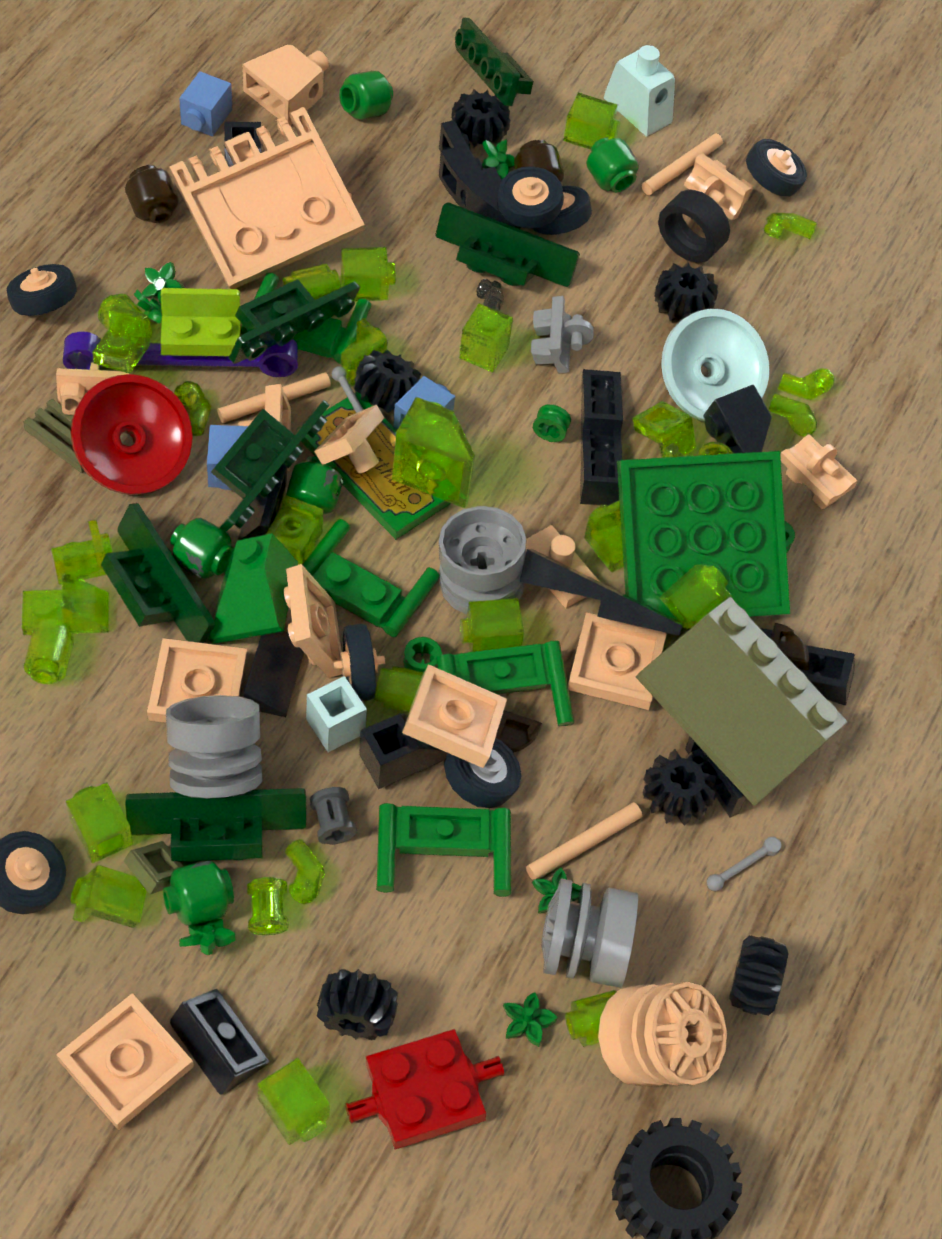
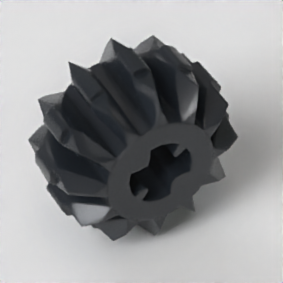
(481, 117)
(685, 291)
(384, 379)
(679, 787)
(758, 975)
(357, 1004)

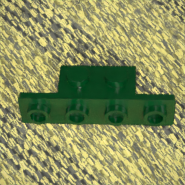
(494, 67)
(503, 249)
(283, 314)
(257, 456)
(153, 581)
(216, 826)

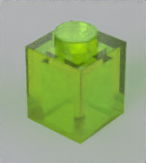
(590, 121)
(369, 270)
(485, 337)
(696, 594)
(492, 625)
(99, 822)
(294, 1102)

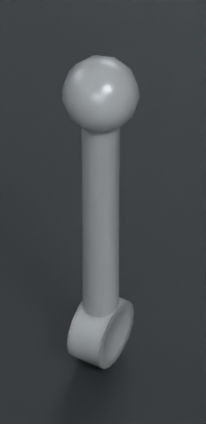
(339, 374)
(770, 847)

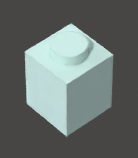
(335, 713)

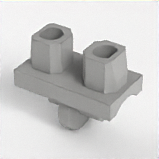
(563, 333)

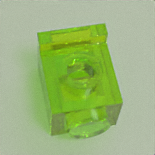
(298, 527)

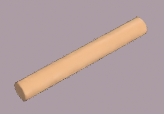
(681, 164)
(257, 402)
(584, 841)

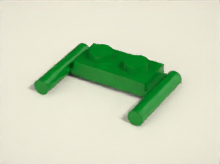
(330, 337)
(361, 590)
(516, 671)
(444, 833)

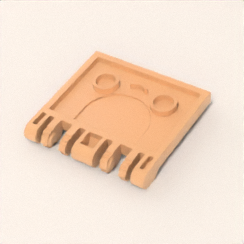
(270, 202)

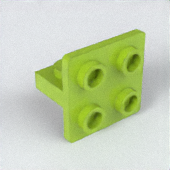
(199, 321)

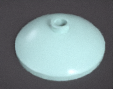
(725, 347)

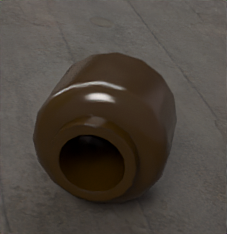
(541, 155)
(151, 194)

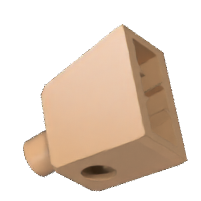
(285, 80)

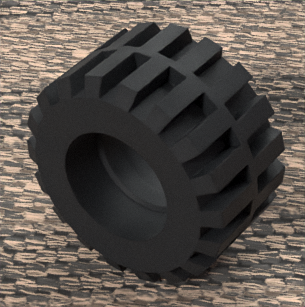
(696, 1154)

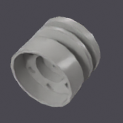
(481, 557)
(214, 746)
(590, 933)

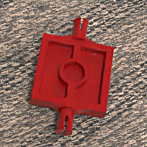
(425, 1089)

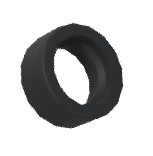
(706, 214)

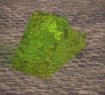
(77, 604)

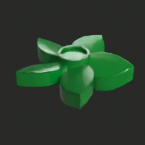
(498, 157)
(159, 280)
(152, 307)
(549, 888)
(208, 936)
(528, 1019)

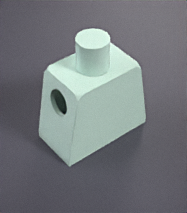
(643, 90)

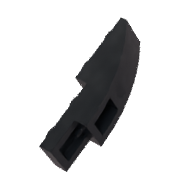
(465, 177)

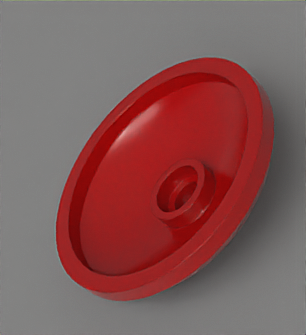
(152, 419)

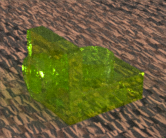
(368, 339)
(124, 341)
(666, 426)
(605, 535)
(84, 557)
(109, 897)

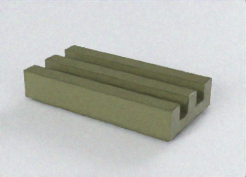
(48, 417)

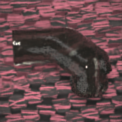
(492, 293)

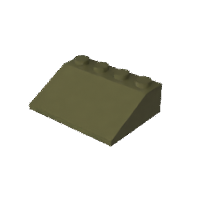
(741, 700)

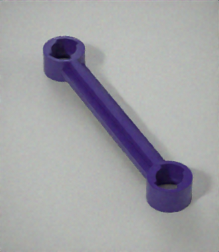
(279, 366)

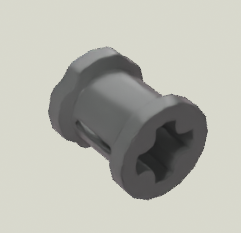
(327, 833)

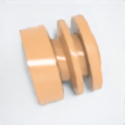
(663, 1034)

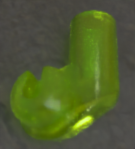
(790, 222)
(809, 386)
(197, 402)
(797, 413)
(309, 872)

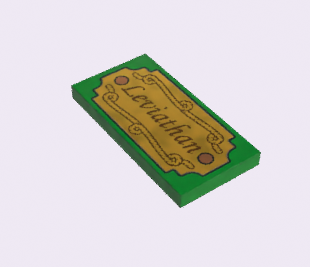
(388, 501)

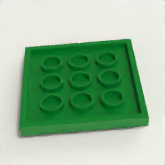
(708, 513)

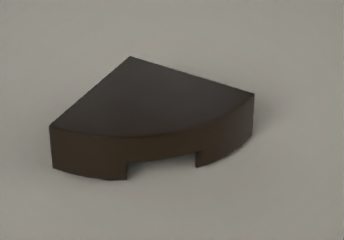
(791, 646)
(517, 731)

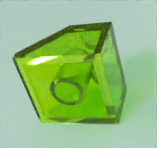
(433, 453)

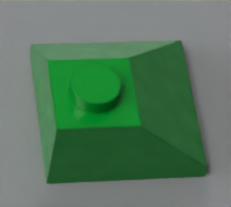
(253, 590)

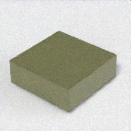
(152, 866)

